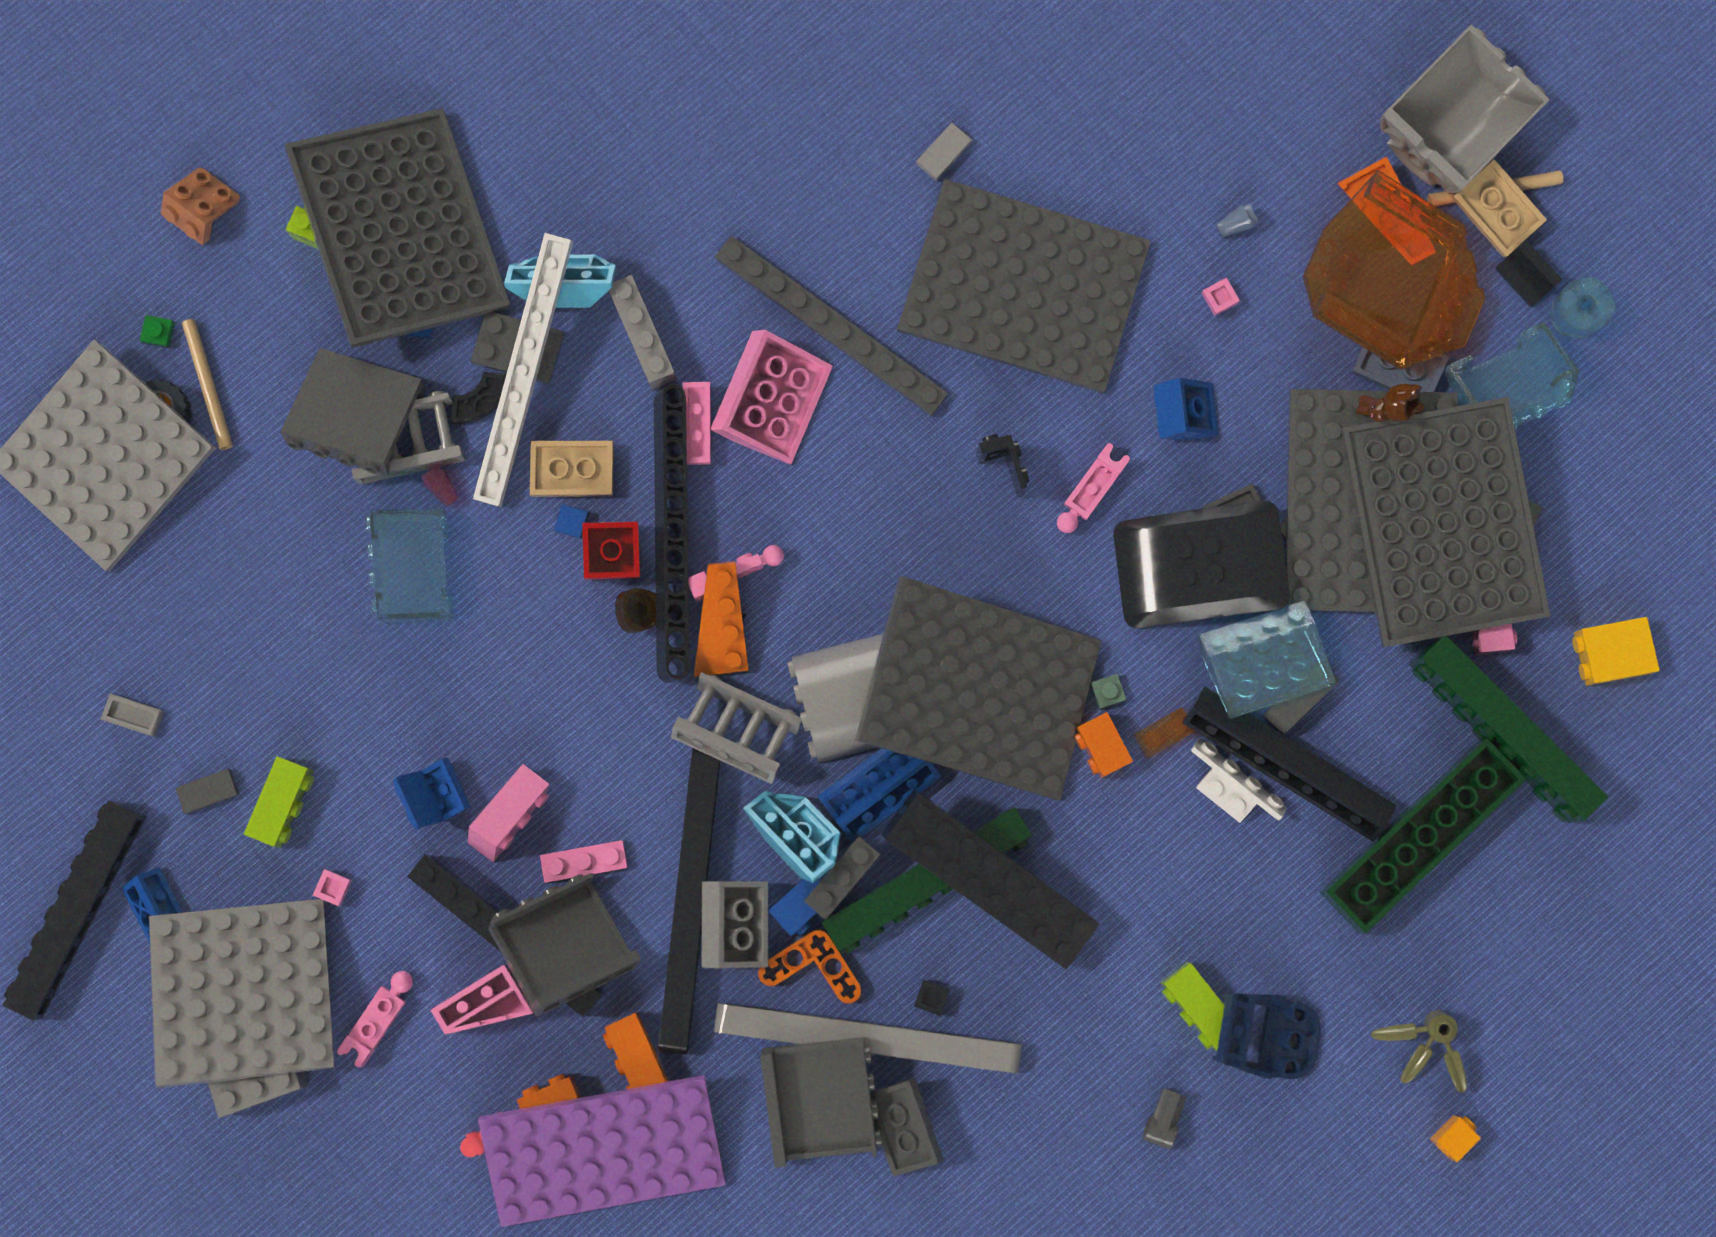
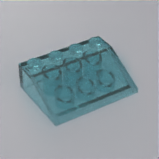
(1266, 659)

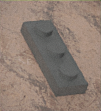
(842, 878)

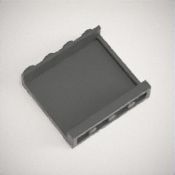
(351, 411)
(561, 944)
(820, 1099)

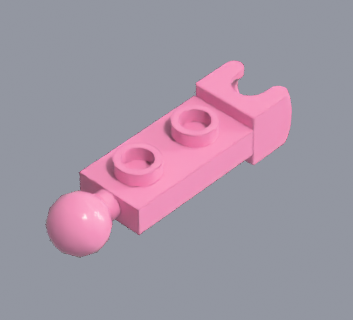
(1091, 489)
(746, 564)
(377, 1019)

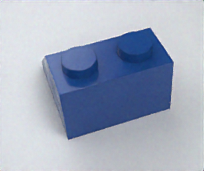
(1185, 409)

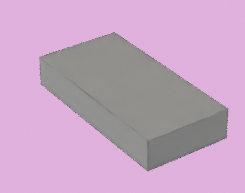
(943, 151)
(132, 715)

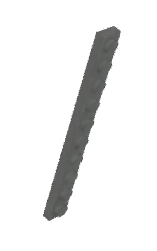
(831, 326)

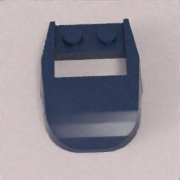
(1287, 1040)

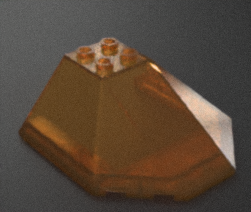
(1395, 275)

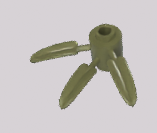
(1423, 1052)

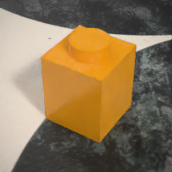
(1456, 1137)

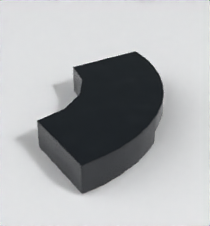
(478, 402)

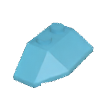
(583, 284)
(796, 832)

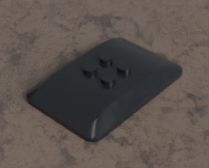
(1201, 564)

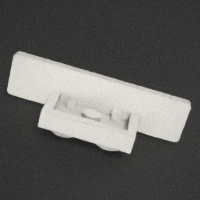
(1231, 787)

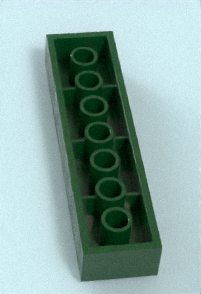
(1508, 729)
(1422, 836)

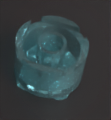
(1592, 297)

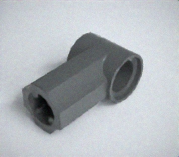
(1162, 1126)

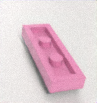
(698, 422)
(583, 861)

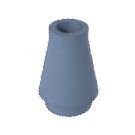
(1237, 221)

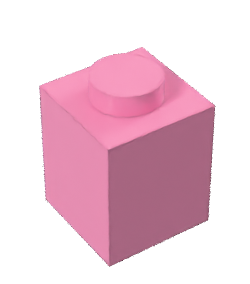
(1494, 640)

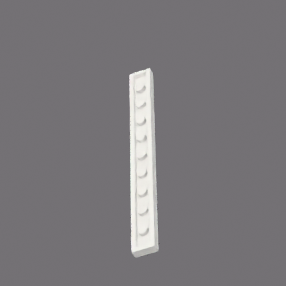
(523, 369)

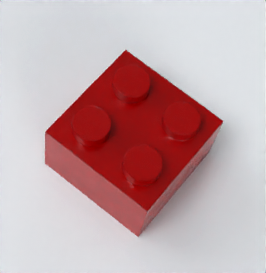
(611, 550)

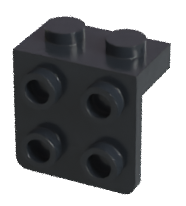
(998, 447)

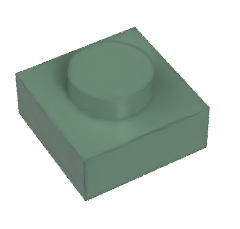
(1108, 691)

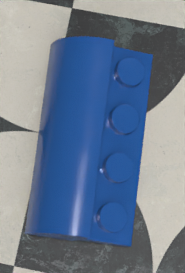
(875, 790)

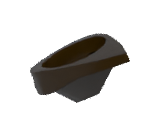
(636, 612)

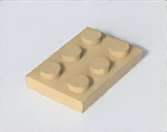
(1499, 208)
(571, 468)

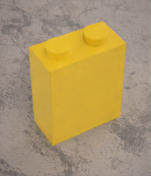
(1615, 651)

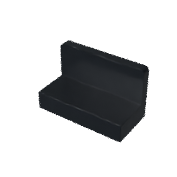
(1528, 273)

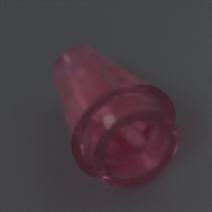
(440, 485)

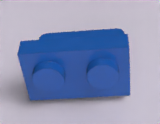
(431, 794)

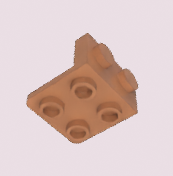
(196, 203)

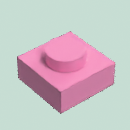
(1220, 296)
(332, 887)

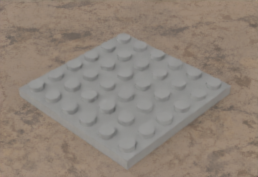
(102, 455)
(240, 993)

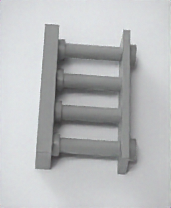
(421, 458)
(738, 753)

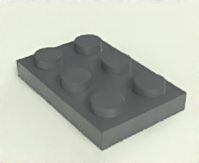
(497, 343)
(905, 1128)

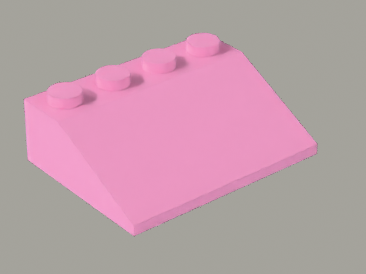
(771, 396)

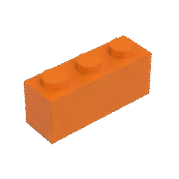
(634, 1052)

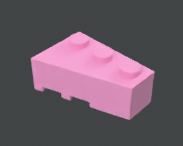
(507, 813)
(484, 1002)

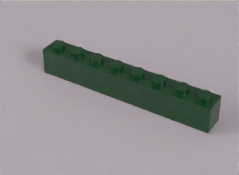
(913, 888)

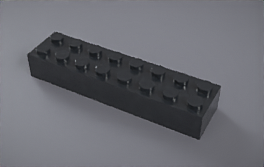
(990, 879)

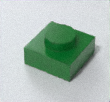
(157, 331)

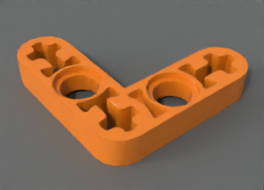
(810, 955)

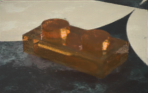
(1163, 733)

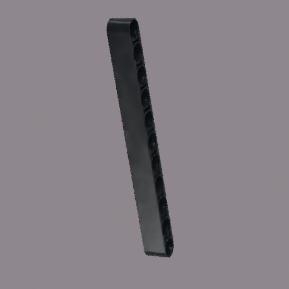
(663, 542)
(688, 904)

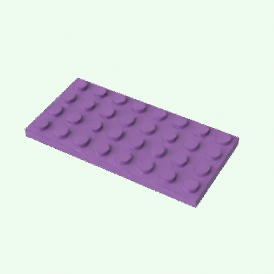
(602, 1150)

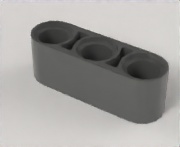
(1288, 713)

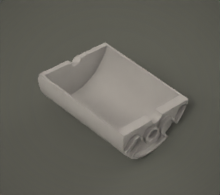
(1460, 112)
(834, 692)

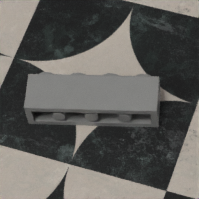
(642, 333)

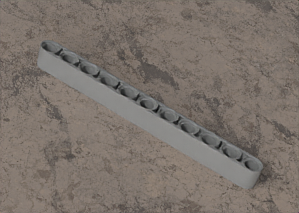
(881, 1038)

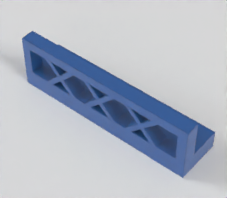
(154, 897)

